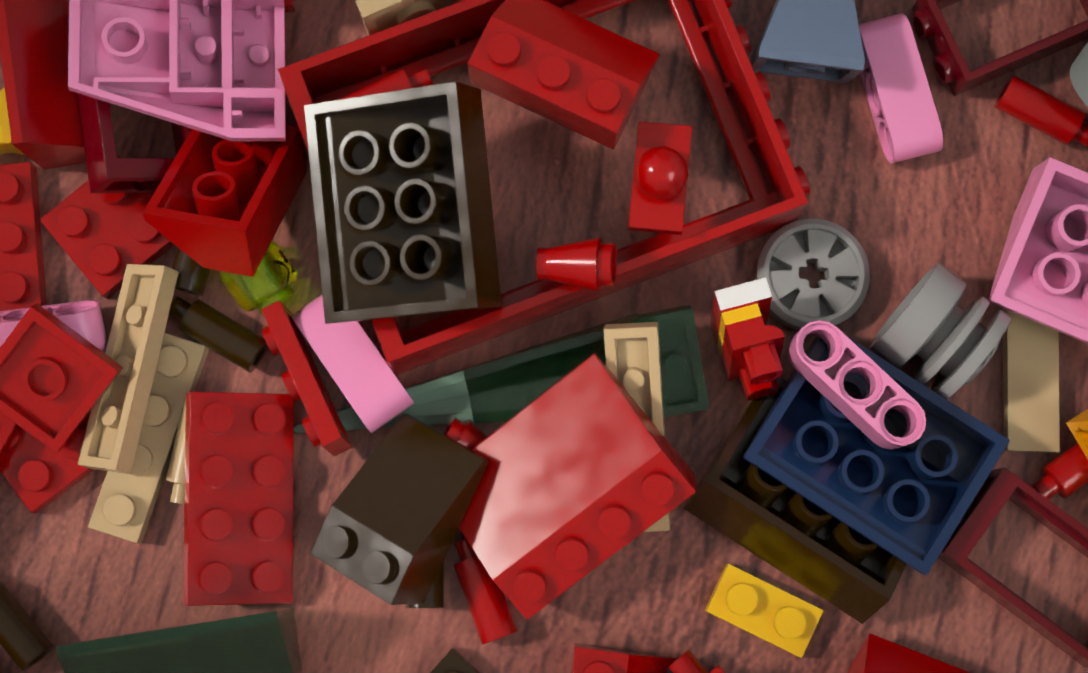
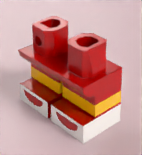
(745, 340)

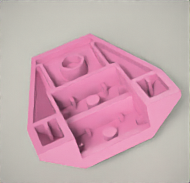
(185, 62)

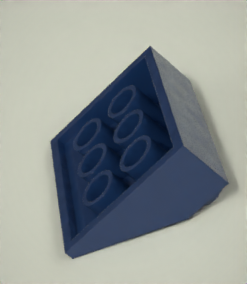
(893, 497)

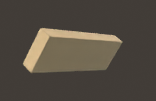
(1030, 386)

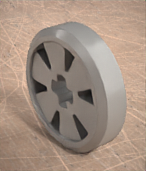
(832, 252)

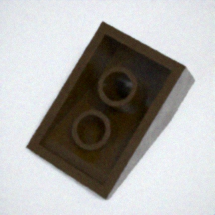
(401, 512)

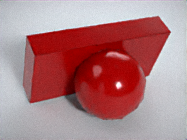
(660, 178)

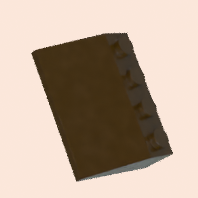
(403, 203)
(789, 528)

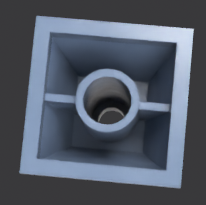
(811, 41)

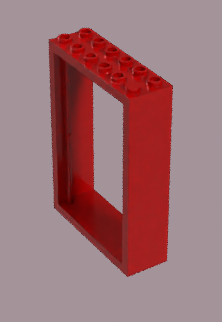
(735, 94)

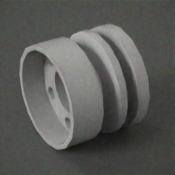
(941, 332)

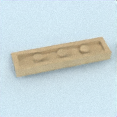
(135, 345)
(635, 361)
(129, 499)

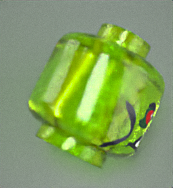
(269, 284)

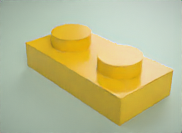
(764, 610)

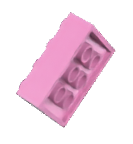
(1047, 251)

